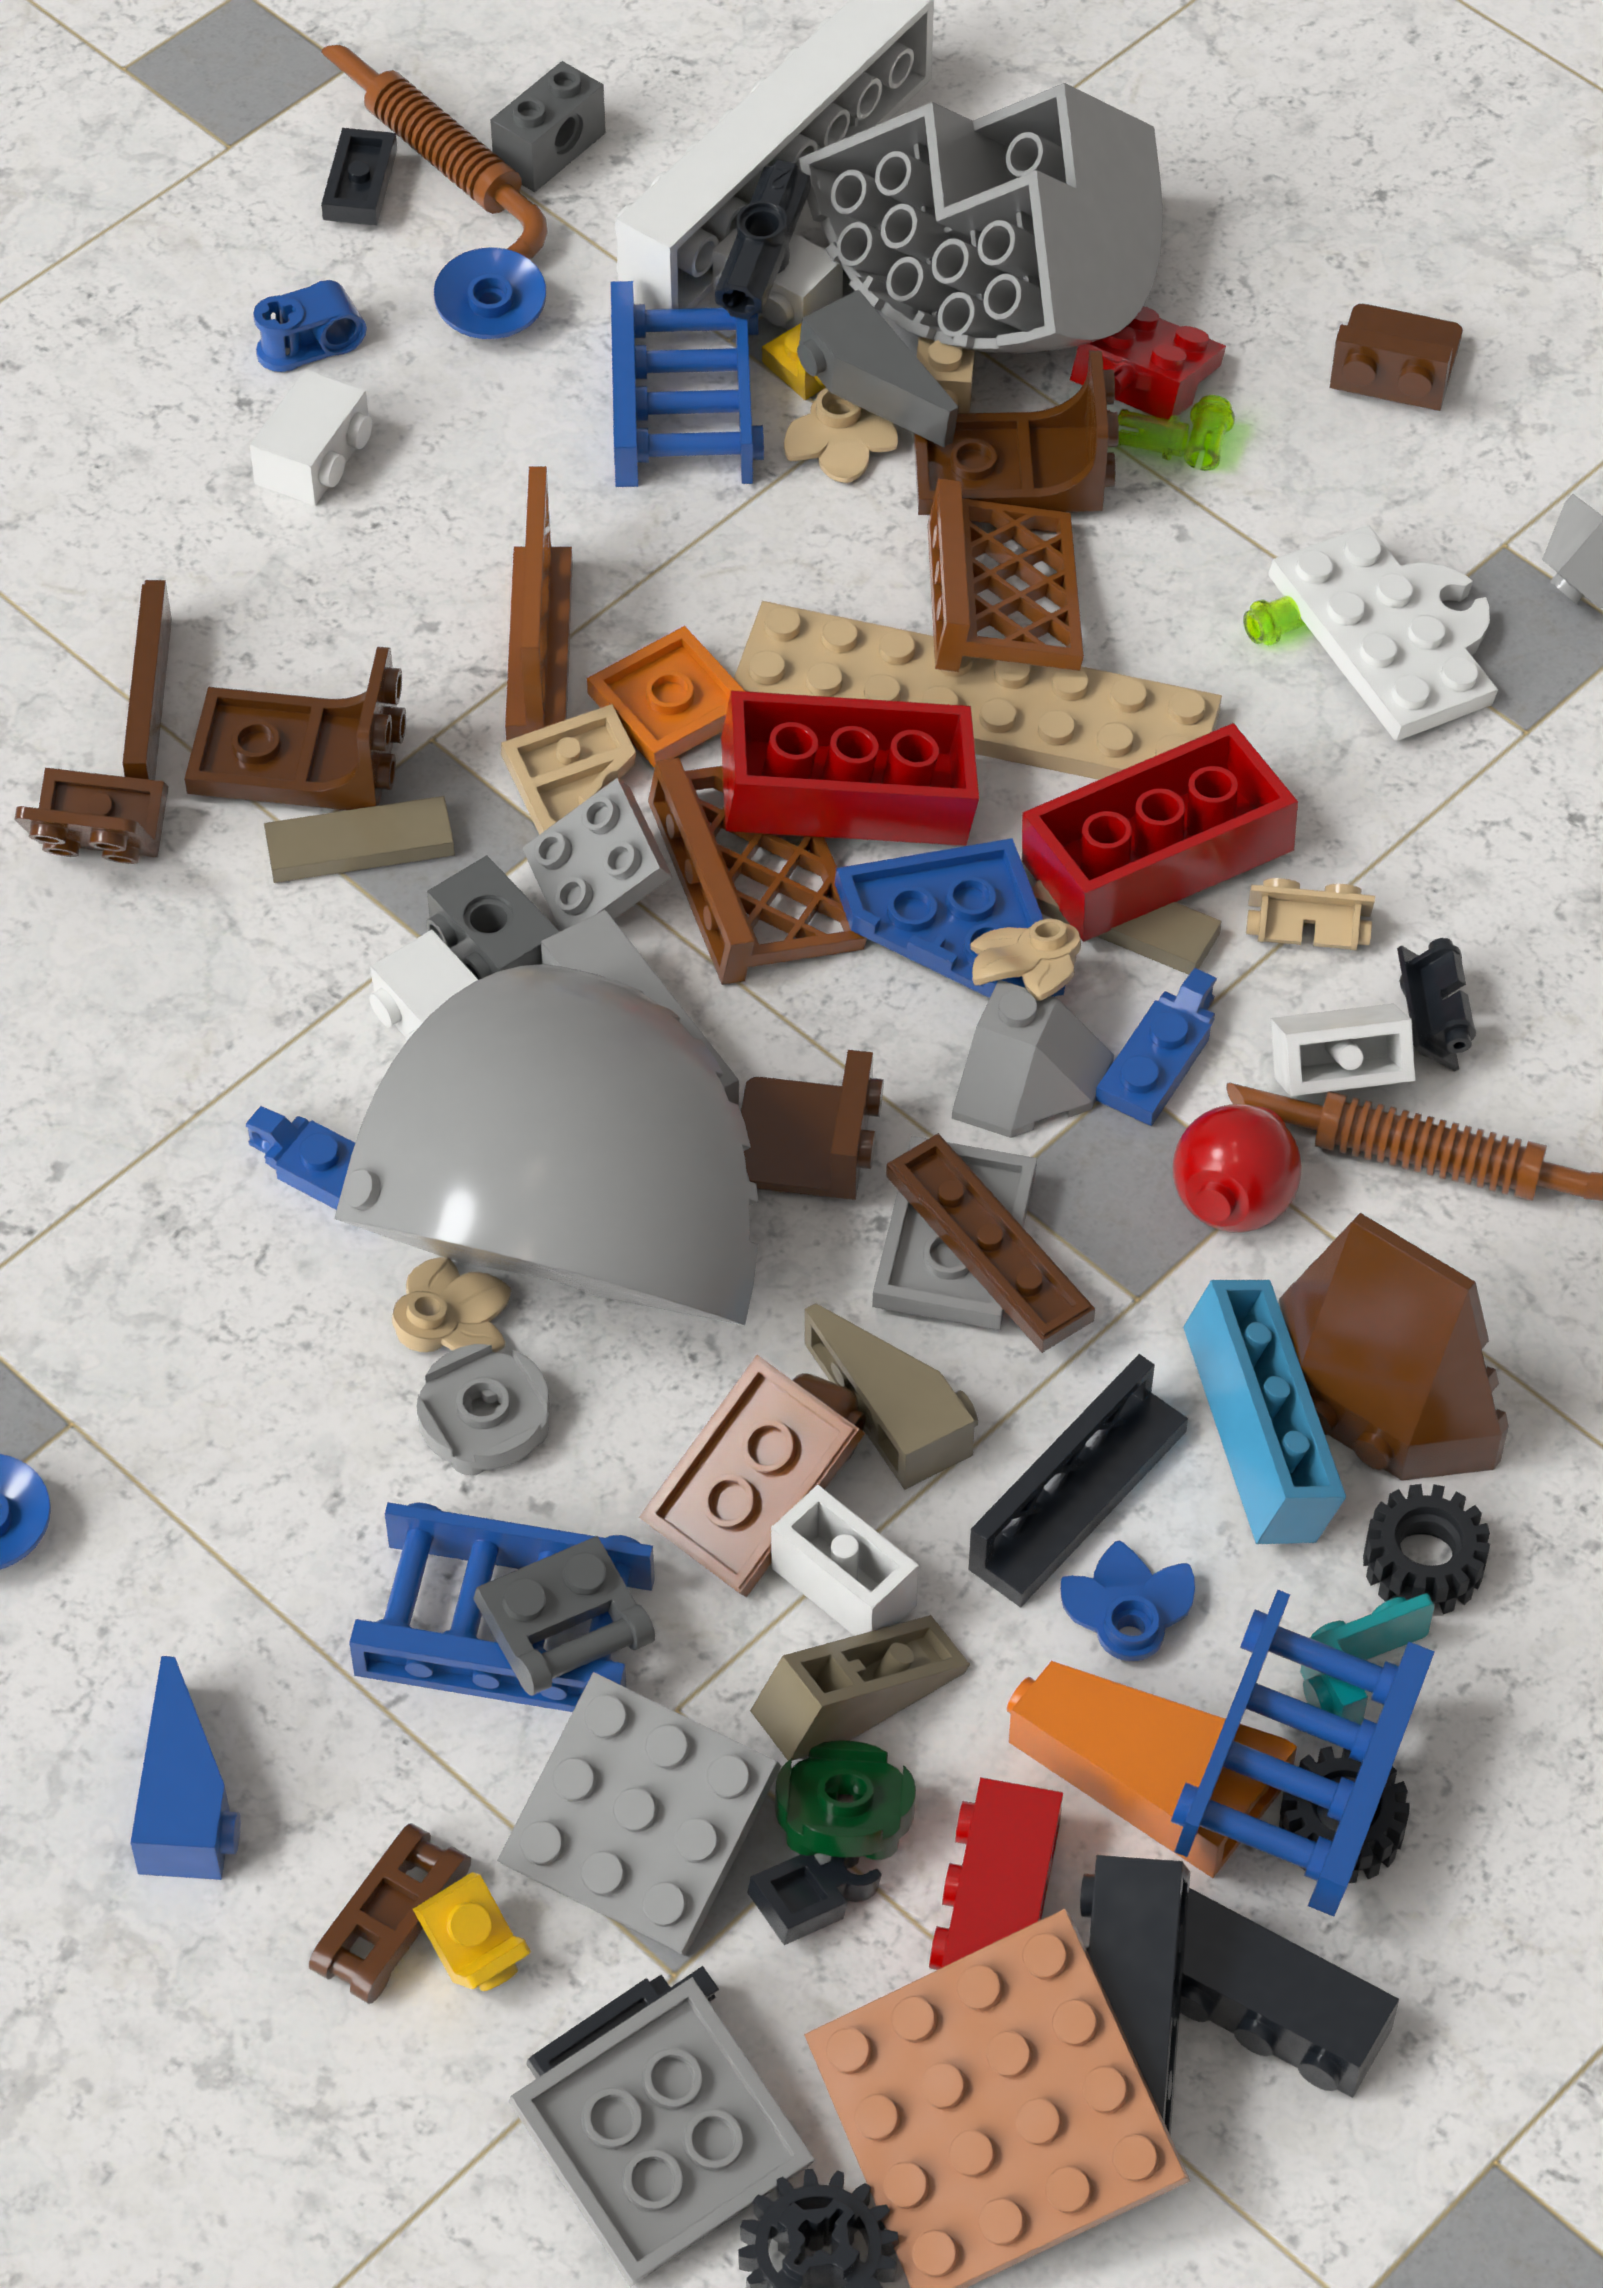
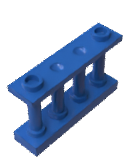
(634, 403)
(457, 1658)
(1348, 1801)

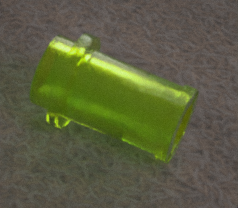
(1210, 422)
(1154, 433)
(1271, 619)

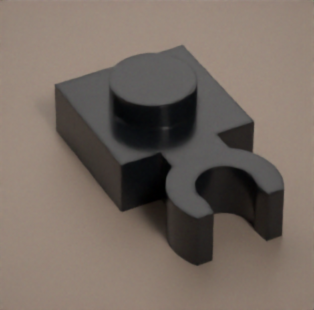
(808, 1896)

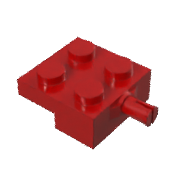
(1154, 363)

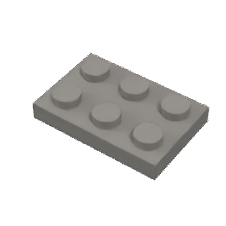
(922, 1273)

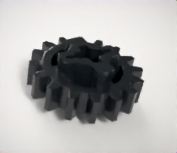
(814, 2219)

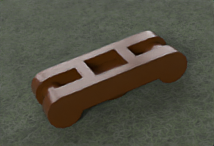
(384, 1912)

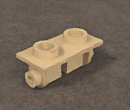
(1333, 912)

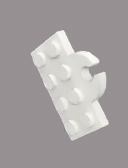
(1391, 628)

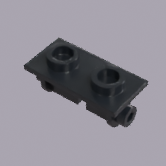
(1439, 1022)

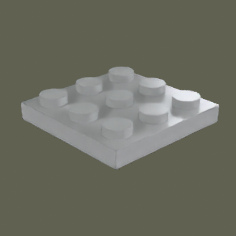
(639, 1813)
(661, 2131)

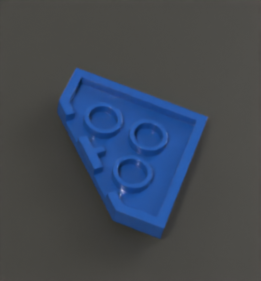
(939, 904)

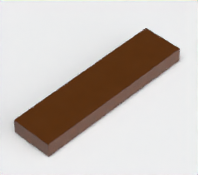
(148, 682)
(990, 1243)

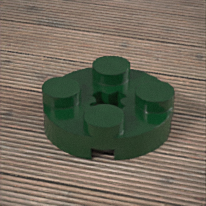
(867, 1826)

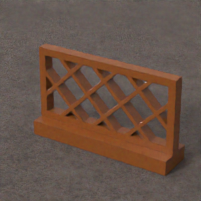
(959, 578)
(538, 621)
(710, 885)

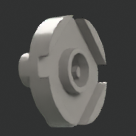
(483, 1441)

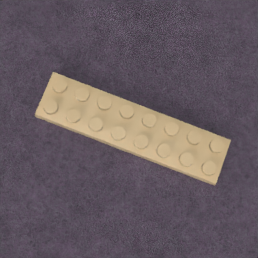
(1021, 712)

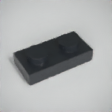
(359, 176)

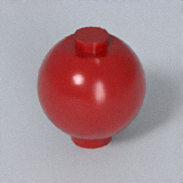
(1237, 1167)

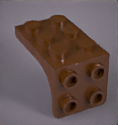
(1030, 458)
(300, 745)

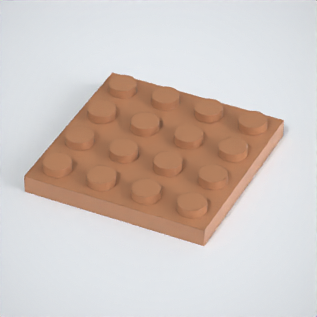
(996, 2107)

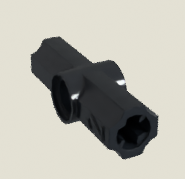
(762, 239)

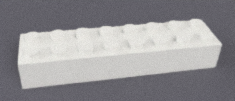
(831, 87)

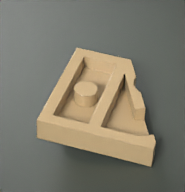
(568, 763)

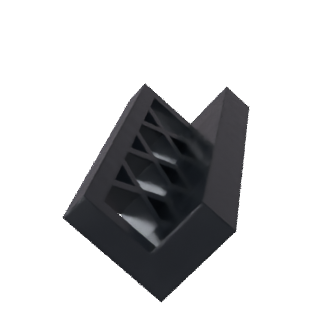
(1074, 1484)

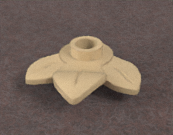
(839, 437)
(1038, 953)
(449, 1308)

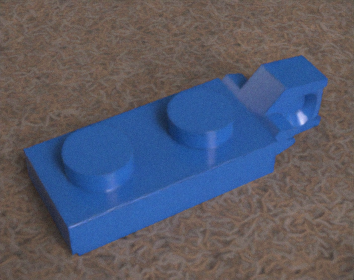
(1160, 1051)
(302, 1153)

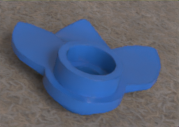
(1129, 1596)

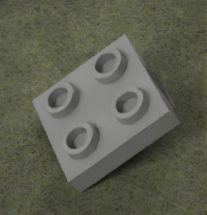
(597, 858)

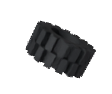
(1432, 1517)
(1387, 1825)

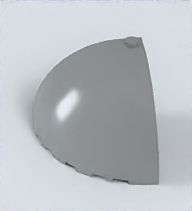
(999, 226)
(563, 1141)

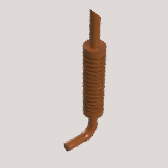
(445, 145)
(1426, 1144)

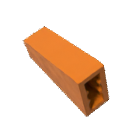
(1136, 1753)

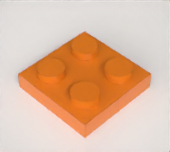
(666, 695)

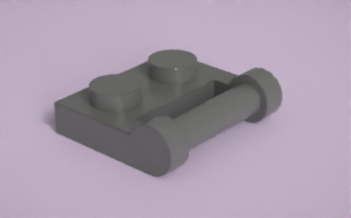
(553, 1598)

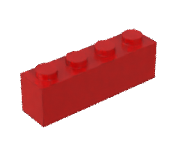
(1004, 1867)

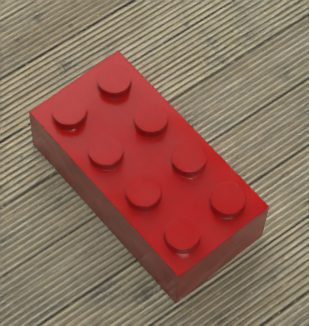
(849, 768)
(1159, 831)

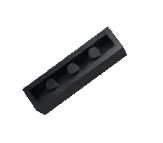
(1139, 1957)
(1281, 1997)

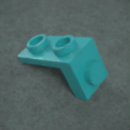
(1384, 1630)

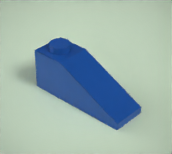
(182, 1802)

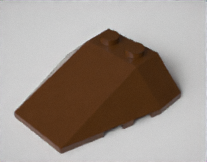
(1396, 1355)

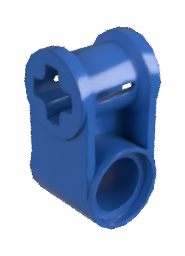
(310, 322)

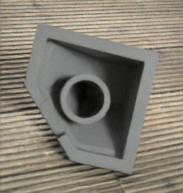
(1577, 552)
(1028, 1064)

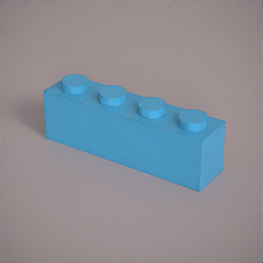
(1264, 1412)

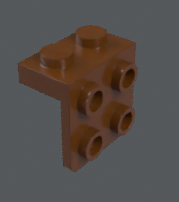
(1395, 356)
(97, 814)
(812, 1133)

